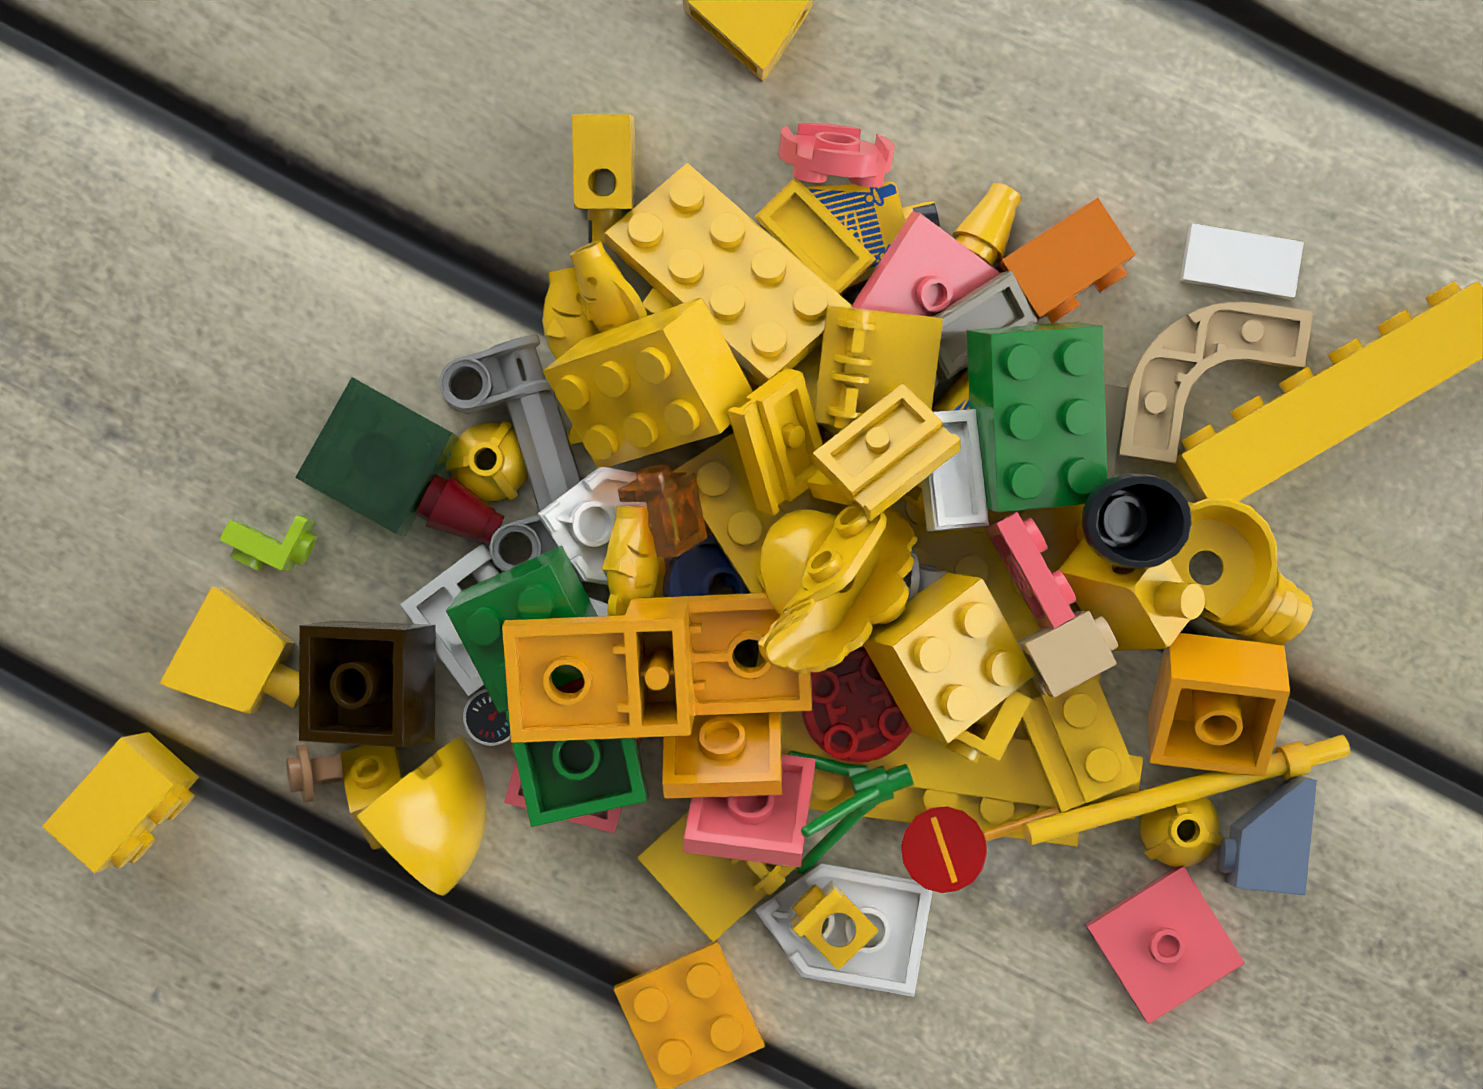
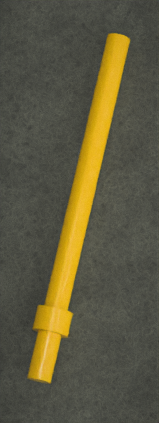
(1287, 761)

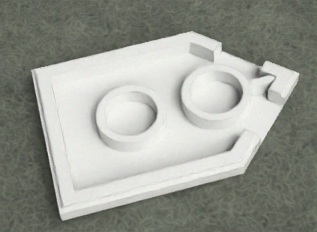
(584, 520)
(890, 902)

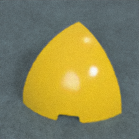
(433, 817)

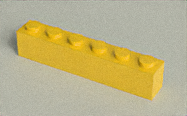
(1338, 400)

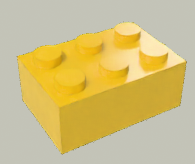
(649, 384)

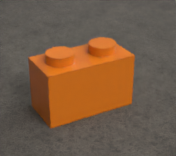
(1068, 260)

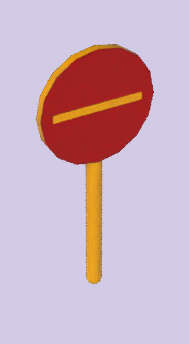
(948, 848)

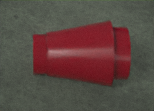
(458, 511)

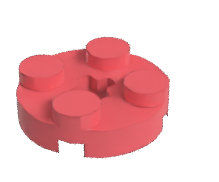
(835, 151)

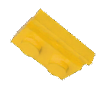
(777, 439)
(886, 451)
(1078, 745)

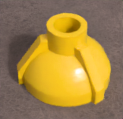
(509, 471)
(1161, 839)

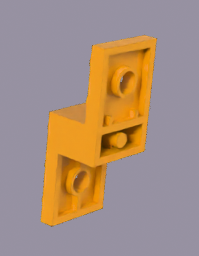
(645, 669)

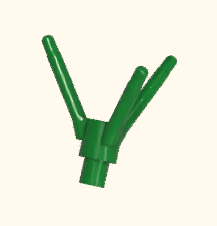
(870, 790)

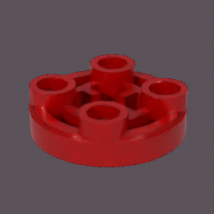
(854, 711)

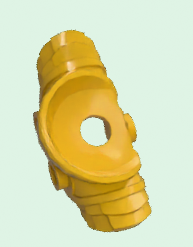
(814, 557)
(1251, 594)

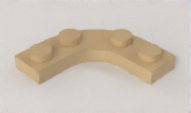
(1186, 351)

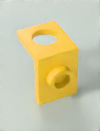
(367, 776)
(811, 913)

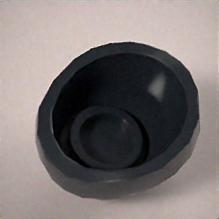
(1136, 521)

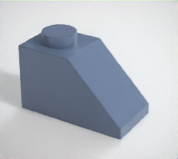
(1272, 841)

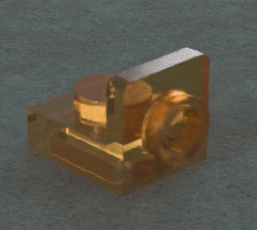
(672, 507)

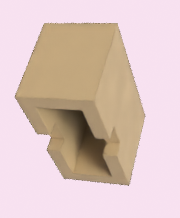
(1069, 653)

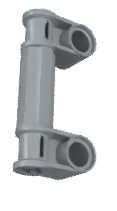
(535, 424)

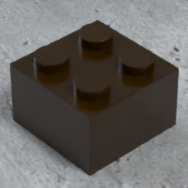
(367, 683)

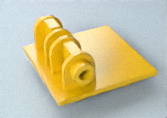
(869, 357)
(709, 887)

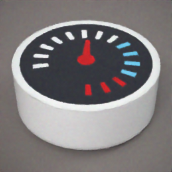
(484, 721)

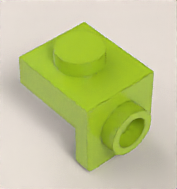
(257, 548)

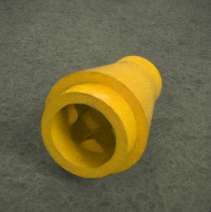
(990, 224)

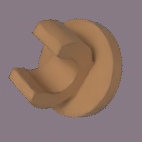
(307, 772)

